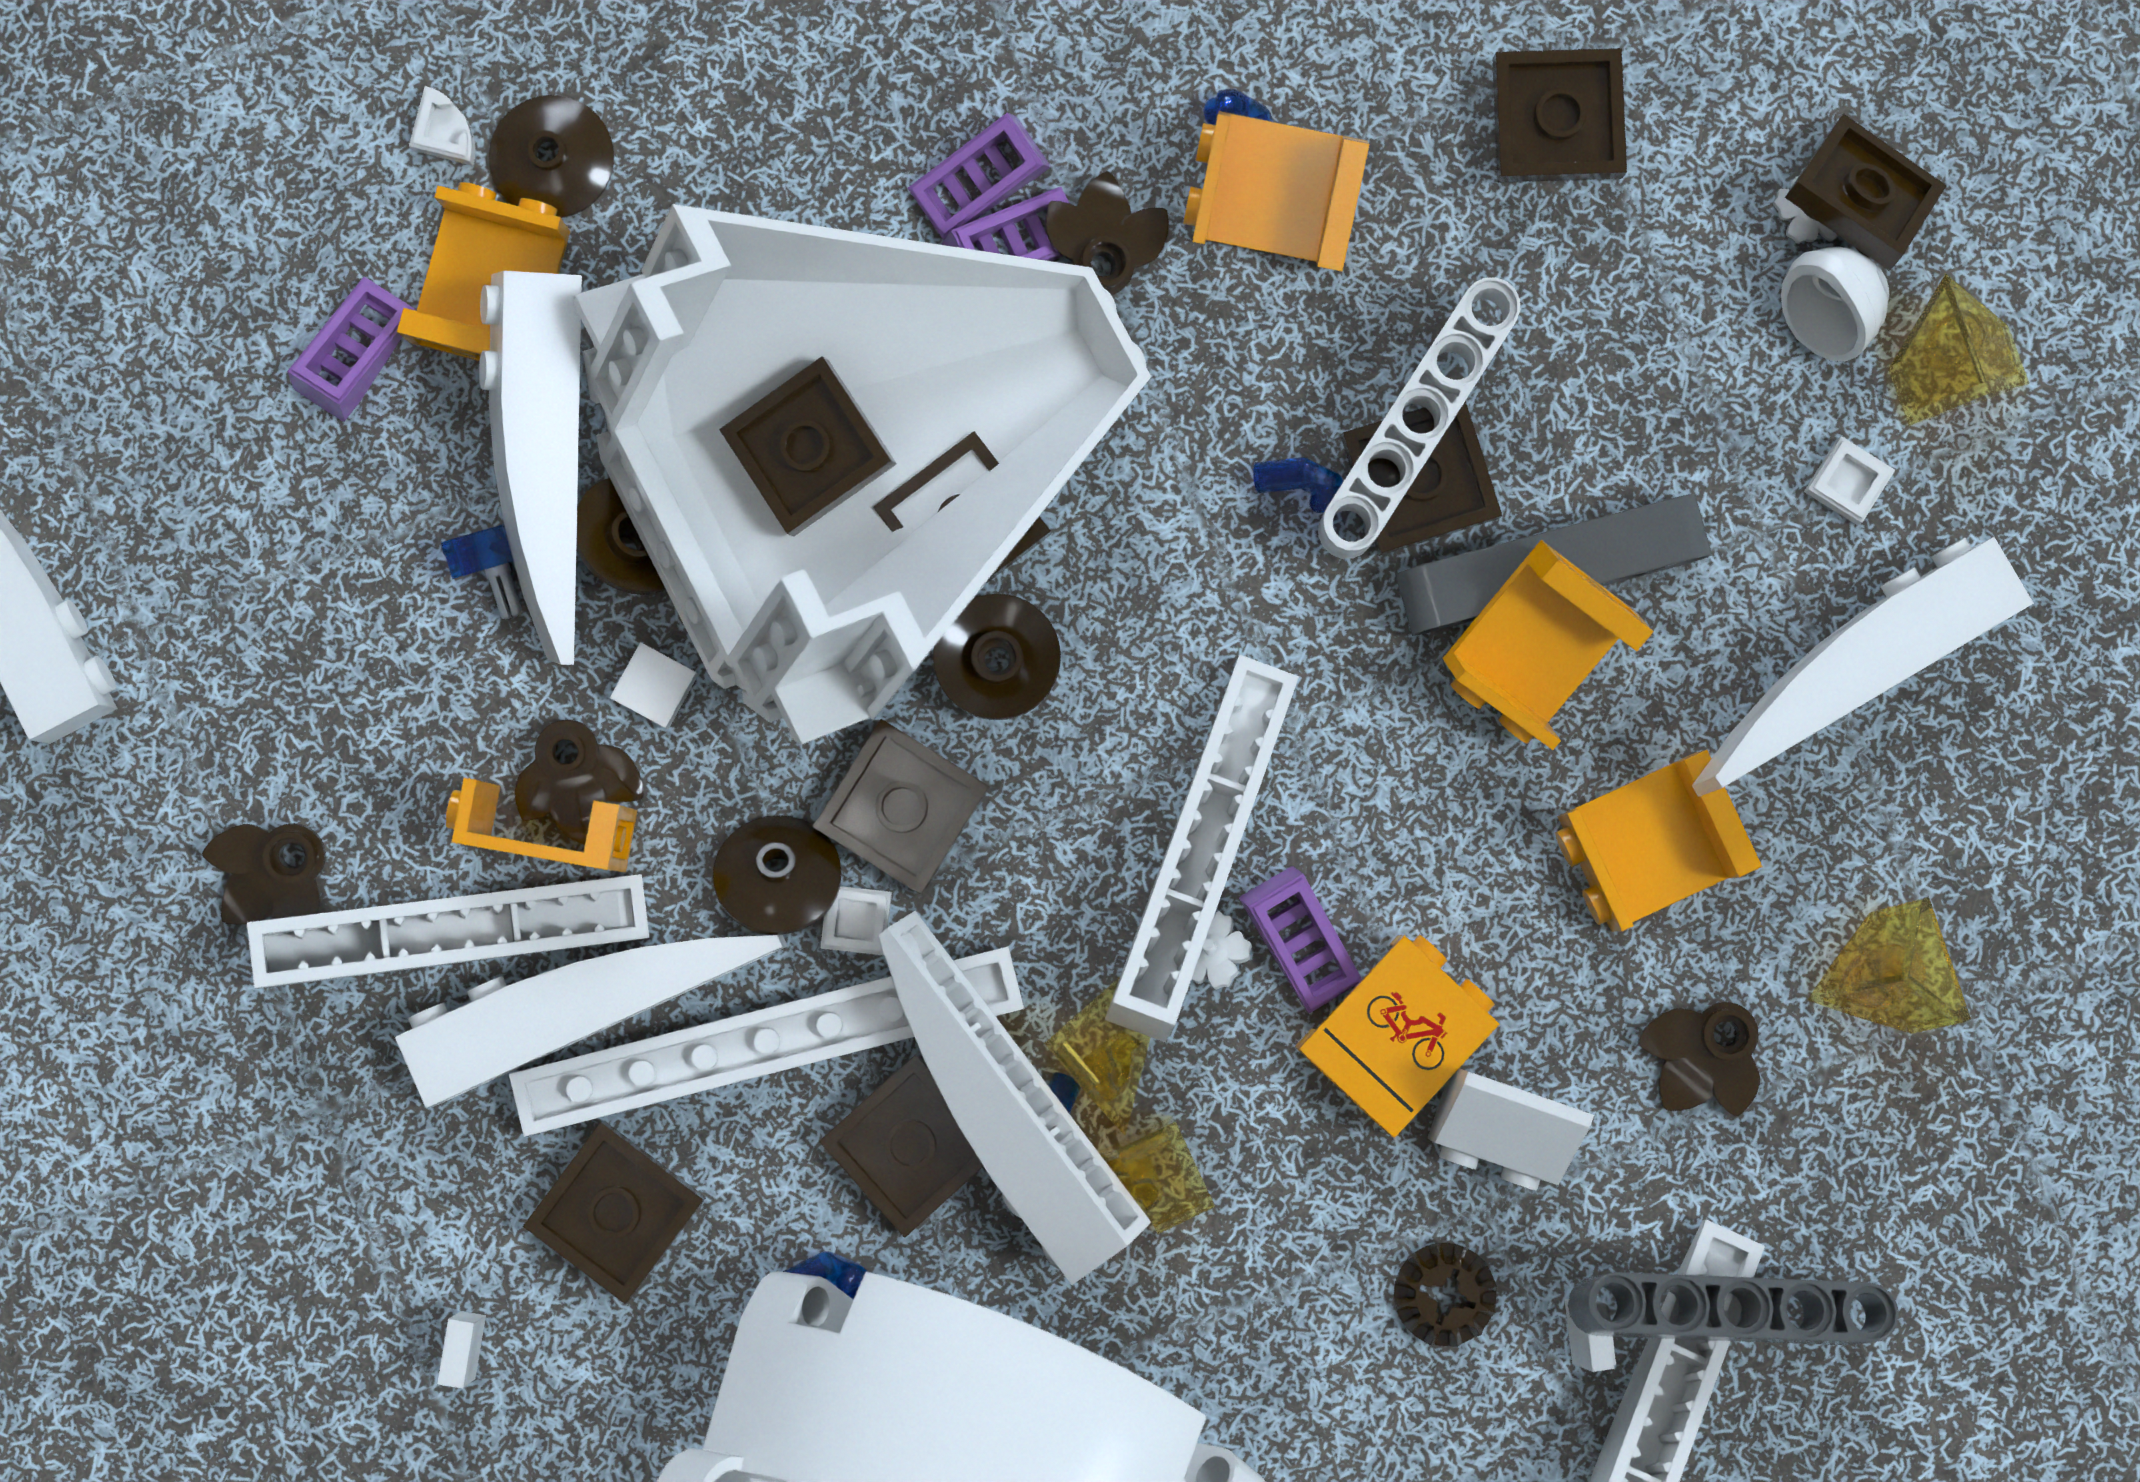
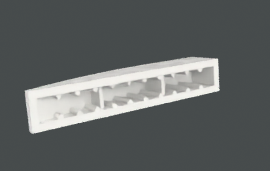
(535, 439)
(42, 652)
(1874, 652)
(1201, 850)
(446, 931)
(557, 1008)
(1008, 1111)
(1675, 1376)

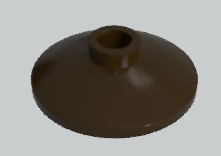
(576, 173)
(599, 529)
(1004, 625)
(782, 899)

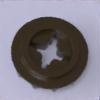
(1432, 1267)

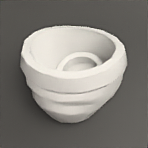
(1835, 301)

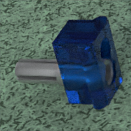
(488, 552)

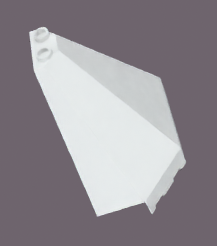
(930, 352)

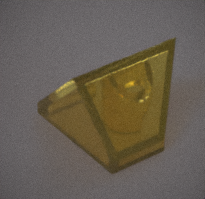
(1954, 356)
(1896, 972)
(1102, 1057)
(1160, 1174)

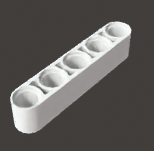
(1428, 389)

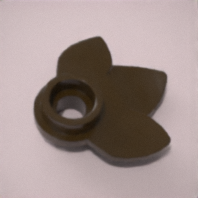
(1107, 229)
(569, 789)
(261, 878)
(1697, 1064)

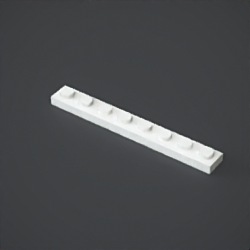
(737, 1048)

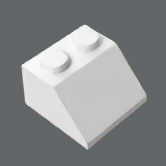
(1507, 1127)

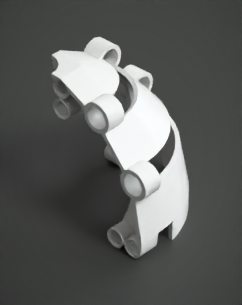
(932, 1393)

